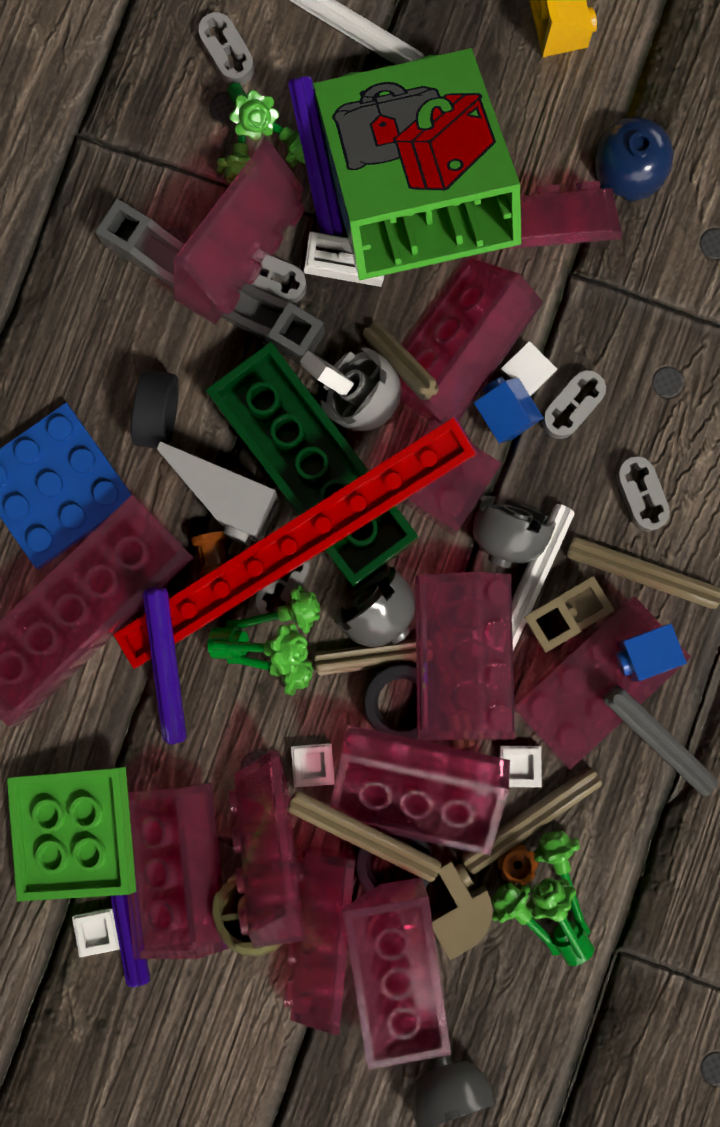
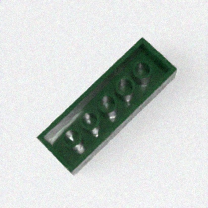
(305, 455)

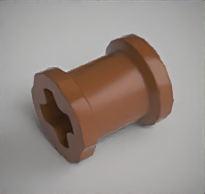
(210, 551)

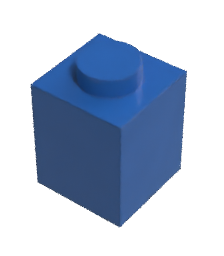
(507, 408)
(649, 653)

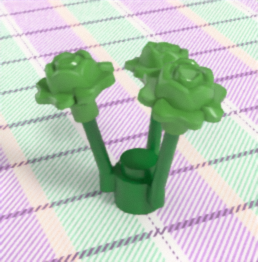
(286, 649)
(549, 900)

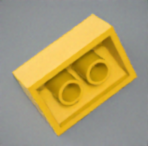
(563, 25)

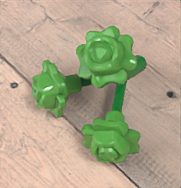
(253, 118)

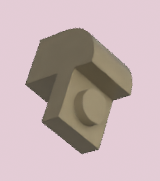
(568, 614)
(465, 920)

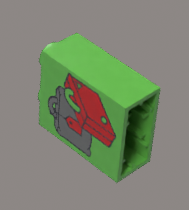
(419, 164)

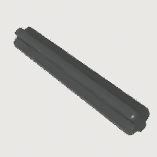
(660, 740)

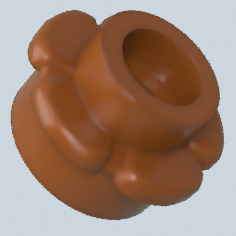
(527, 870)

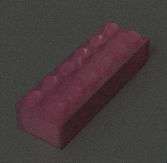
(83, 606)

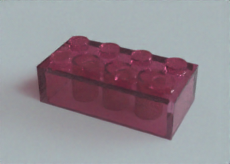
(568, 701)
(421, 789)

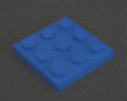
(56, 486)

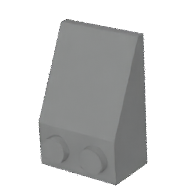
(234, 500)

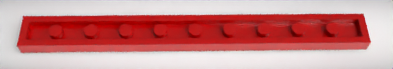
(306, 536)

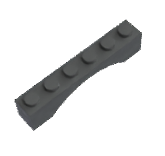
(257, 312)

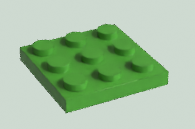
(71, 835)

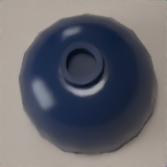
(633, 158)

